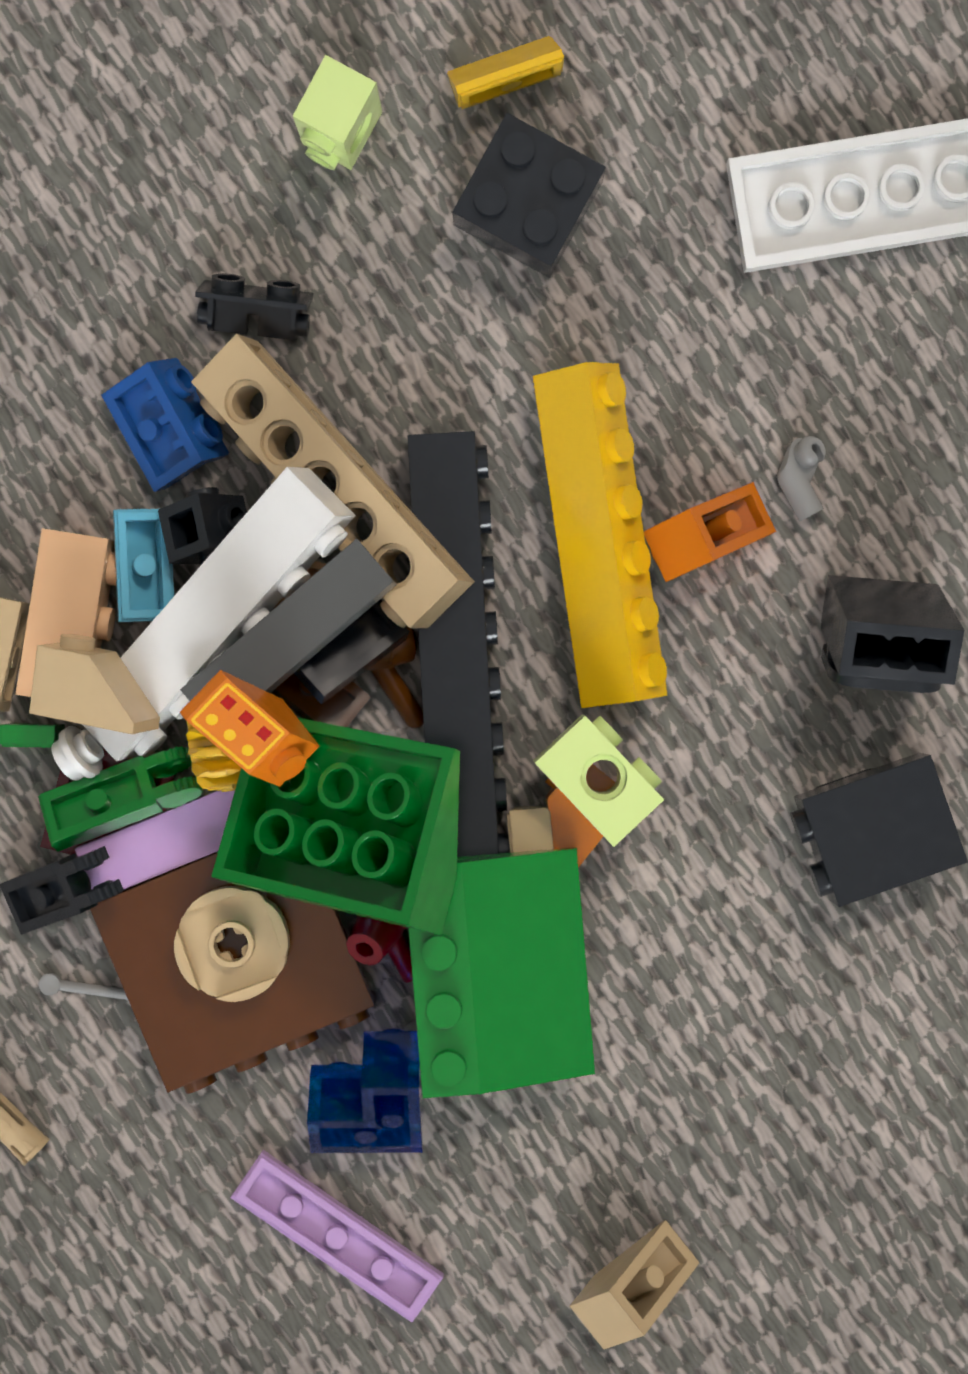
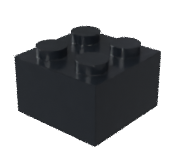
(528, 195)

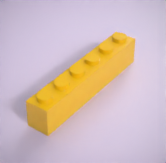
(600, 534)

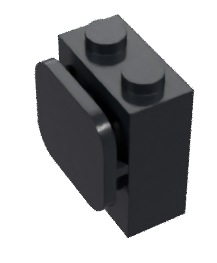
(889, 635)
(878, 829)

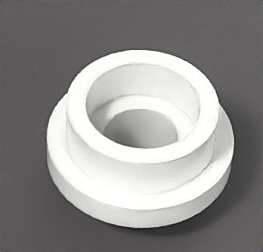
(78, 753)

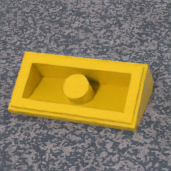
(506, 72)

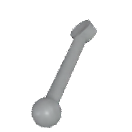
(51, 983)

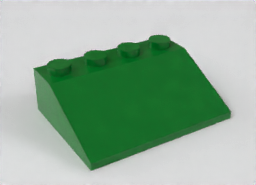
(354, 831)
(507, 978)

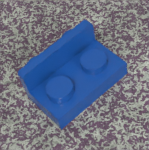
(165, 422)

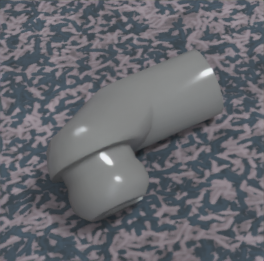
(797, 472)

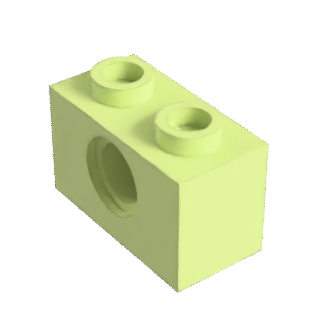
(337, 114)
(610, 811)

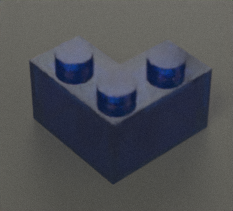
(369, 1103)

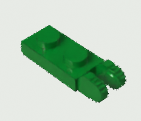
(116, 797)

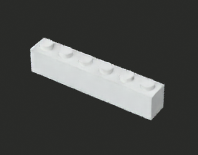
(228, 596)

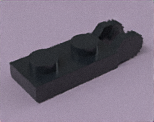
(57, 891)

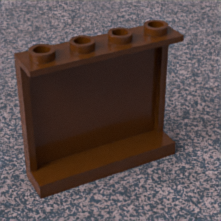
(195, 1032)

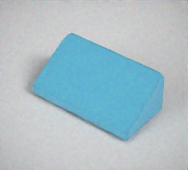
(141, 565)

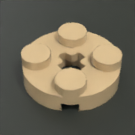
(218, 972)

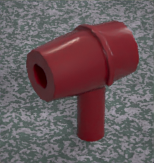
(375, 939)

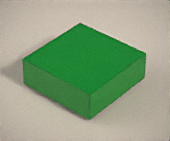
(29, 734)

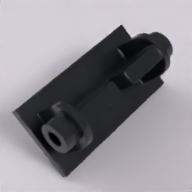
(233, 301)

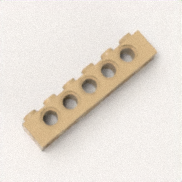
(228, 387)

